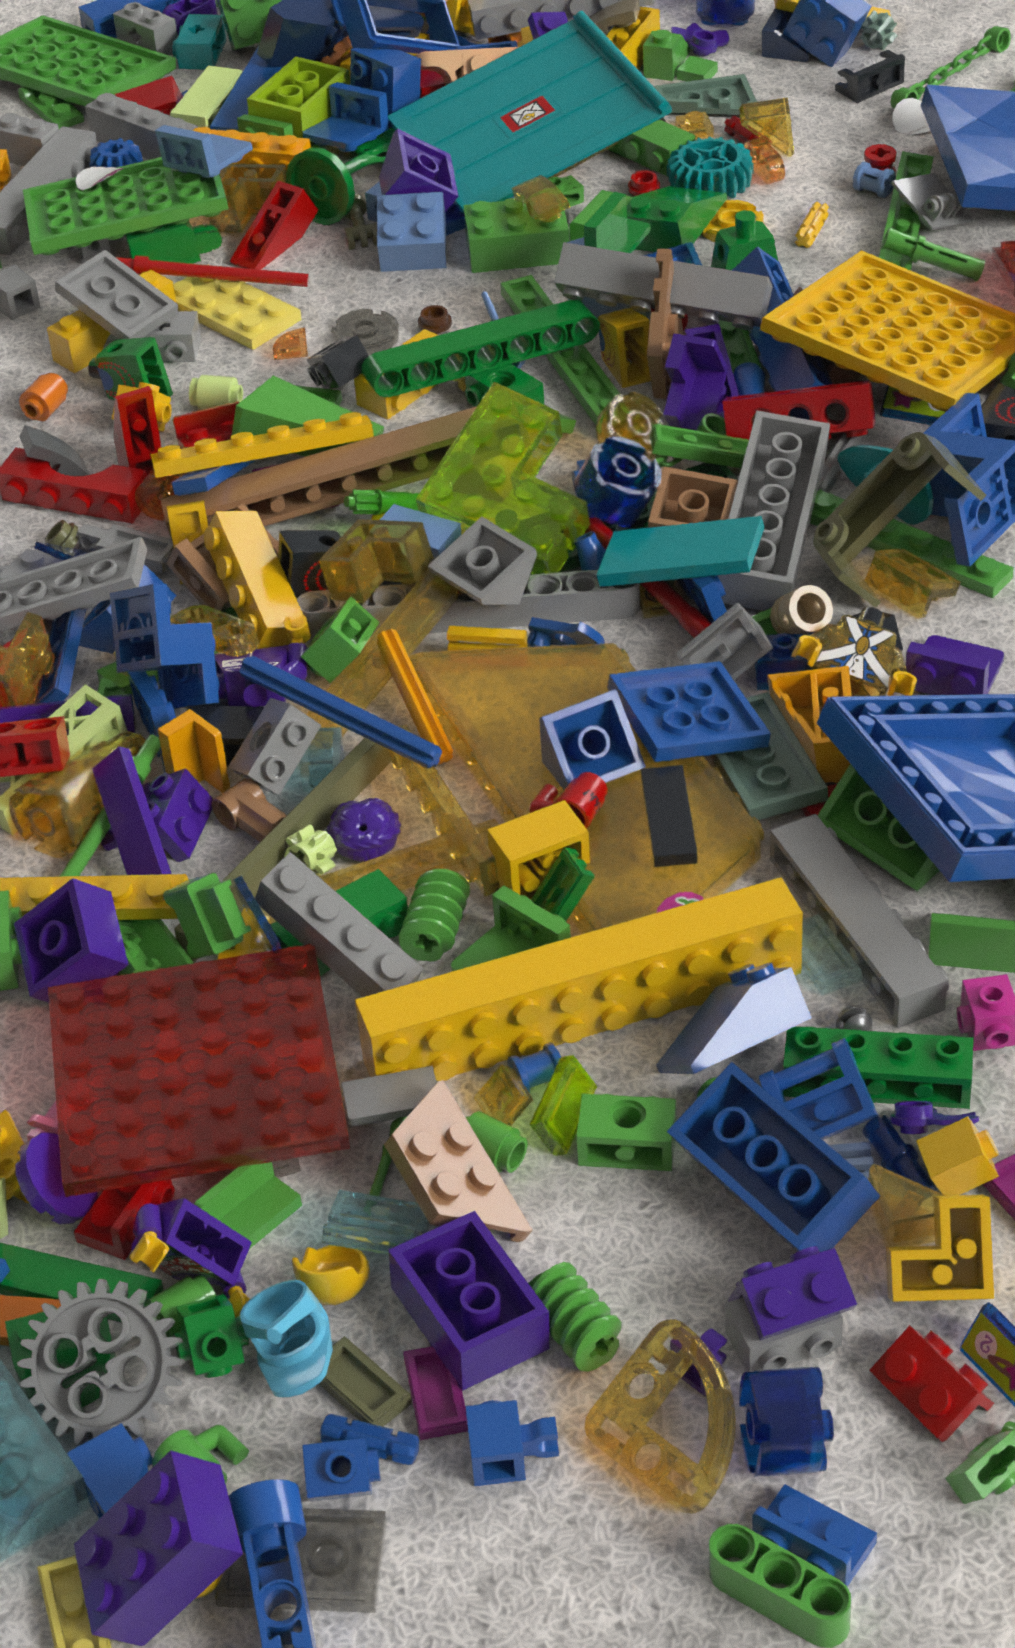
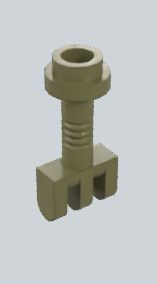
(360, 230)

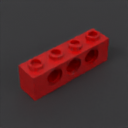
(853, 396)

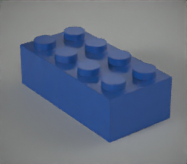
(773, 1162)

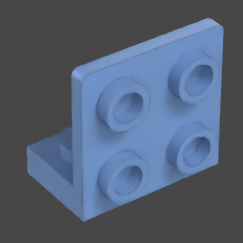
(198, 151)

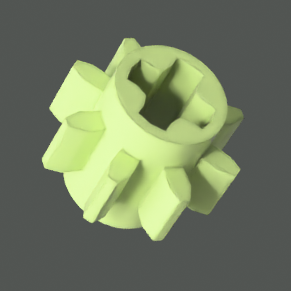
(312, 849)

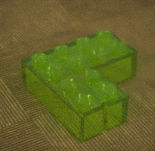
(494, 474)

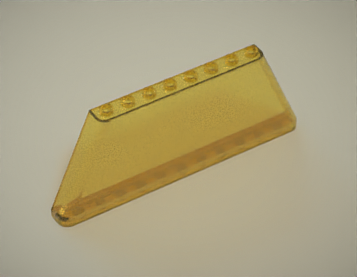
(491, 717)

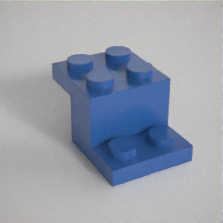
(151, 643)

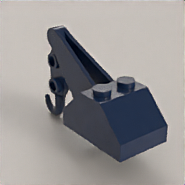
(311, 29)

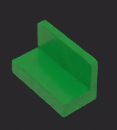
(612, 229)

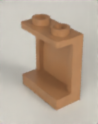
(198, 571)

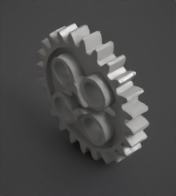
(80, 1322)

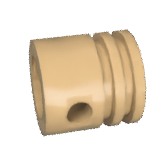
(801, 611)

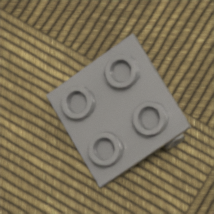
(932, 201)

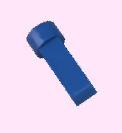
(268, 1527)

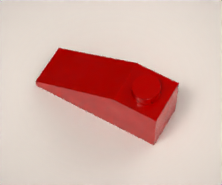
(276, 227)
(136, 429)

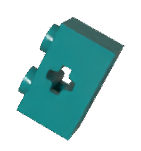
(199, 41)

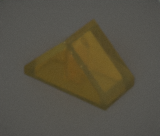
(771, 121)
(903, 1209)

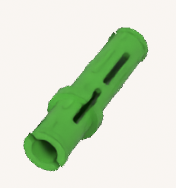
(919, 249)

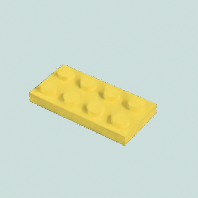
(236, 309)

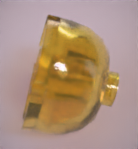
(629, 418)

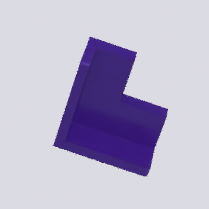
(697, 380)

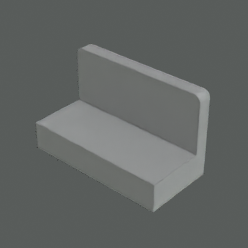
(386, 1095)

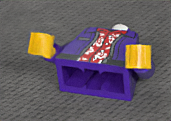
(189, 1244)

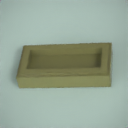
(363, 1385)

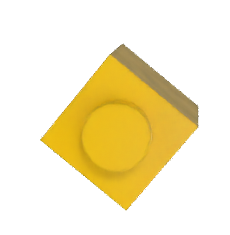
(959, 1157)

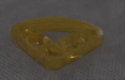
(634, 1414)

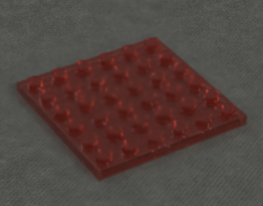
(193, 1070)

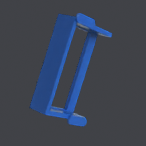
(362, 32)

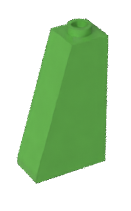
(285, 404)

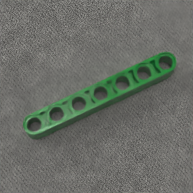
(480, 348)

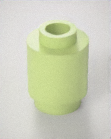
(214, 391)

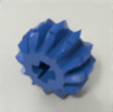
(115, 154)

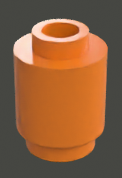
(43, 396)

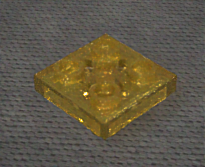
(25, 662)

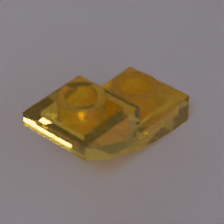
(541, 198)

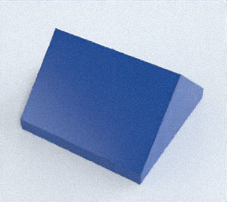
(591, 739)

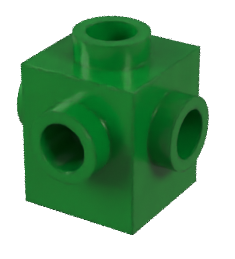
(210, 1336)

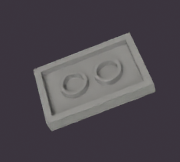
(116, 297)

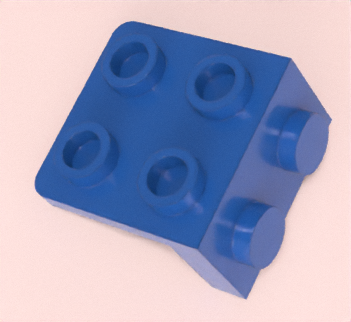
(355, 119)

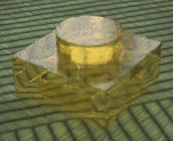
(696, 123)
(504, 1096)

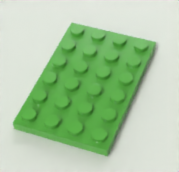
(76, 61)
(126, 202)

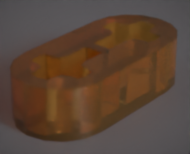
(766, 160)

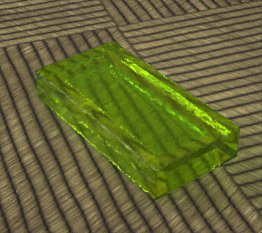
(560, 1105)

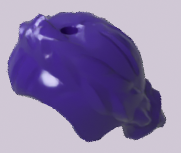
(381, 832)

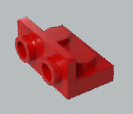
(205, 424)
(112, 1216)

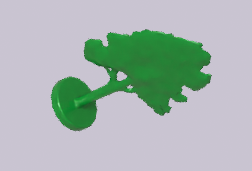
(330, 180)

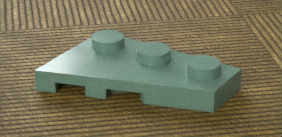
(710, 95)

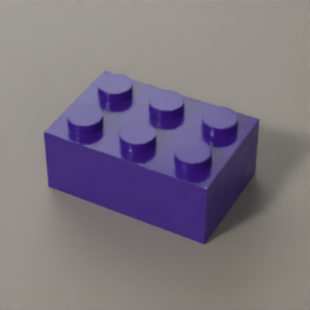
(469, 1300)
(157, 1549)

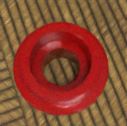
(643, 182)

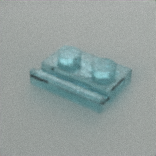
(372, 1222)

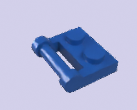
(831, 1106)

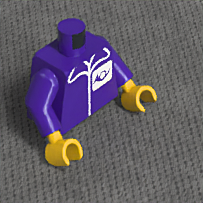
(241, 692)

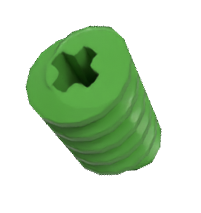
(434, 914)
(577, 1317)

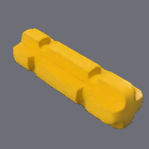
(811, 224)

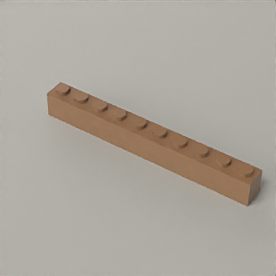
(331, 475)

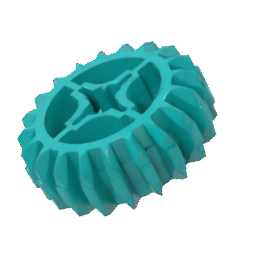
(711, 166)

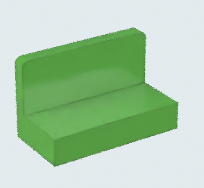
(251, 1201)

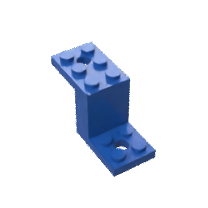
(990, 464)

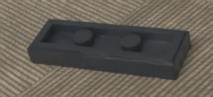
(668, 816)

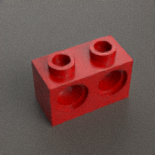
(33, 746)

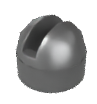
(854, 1018)

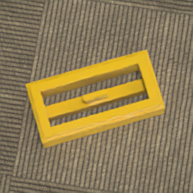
(487, 636)

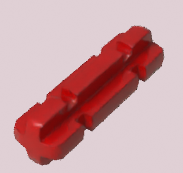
(734, 128)

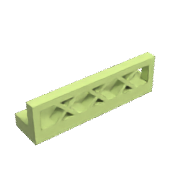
(83, 734)

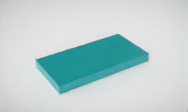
(681, 551)

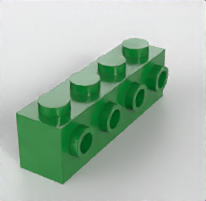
(891, 1064)

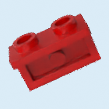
(929, 1383)

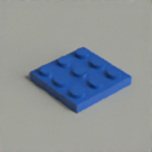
(689, 711)

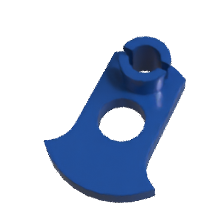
(547, 632)

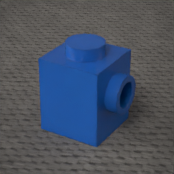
(340, 1469)

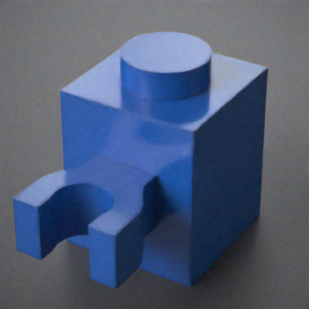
(501, 1442)

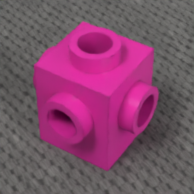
(987, 1020)

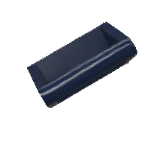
(778, 45)

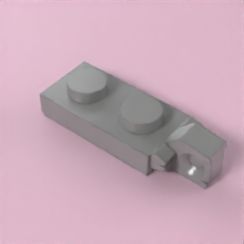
(158, 547)

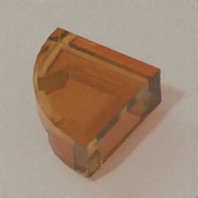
(291, 345)

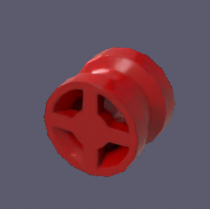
(880, 156)

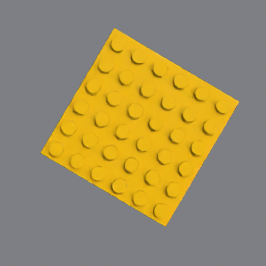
(898, 329)

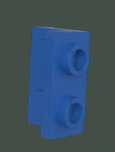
(815, 1533)

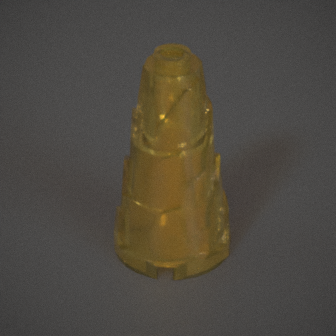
(65, 803)

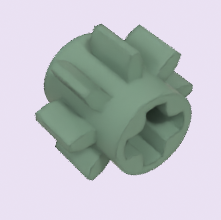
(878, 30)

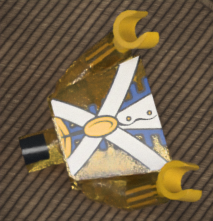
(864, 648)

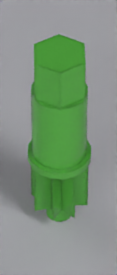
(378, 501)

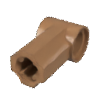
(248, 809)

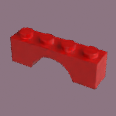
(100, 495)

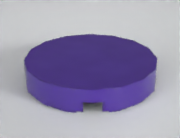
(41, 1181)

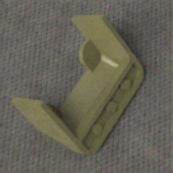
(879, 501)

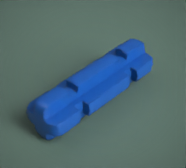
(403, 1446)

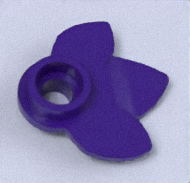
(702, 41)
(916, 1117)

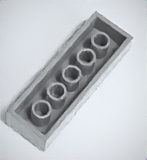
(781, 486)

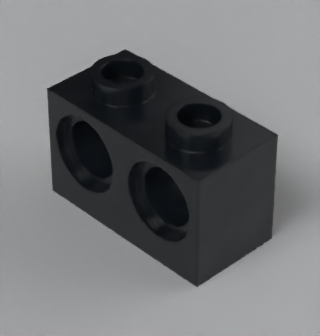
(337, 362)

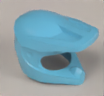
(289, 1337)

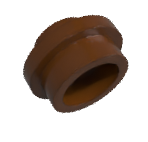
(434, 319)

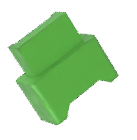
(207, 915)

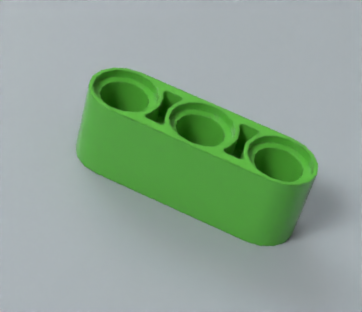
(792, 1606)

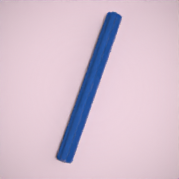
(341, 712)

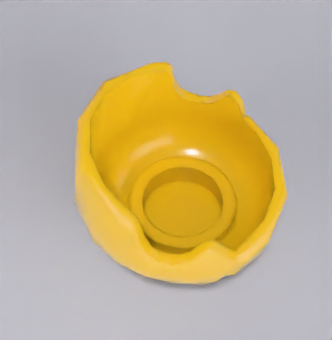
(333, 1273)

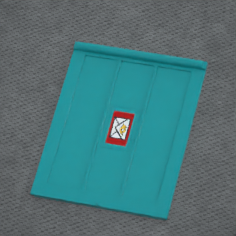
(534, 111)

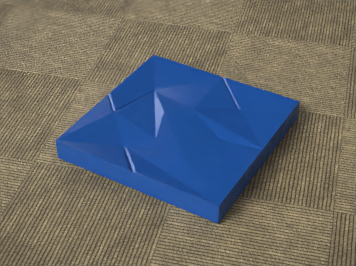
(975, 142)
(940, 771)

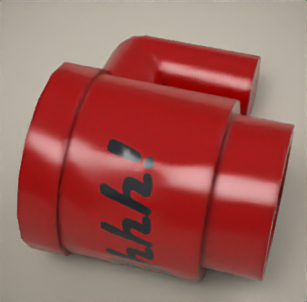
(583, 795)

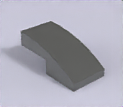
(49, 448)

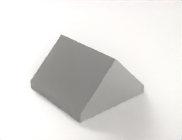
(487, 564)

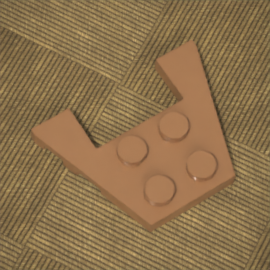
(662, 326)

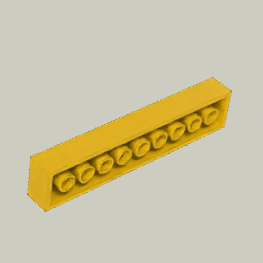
(578, 984)

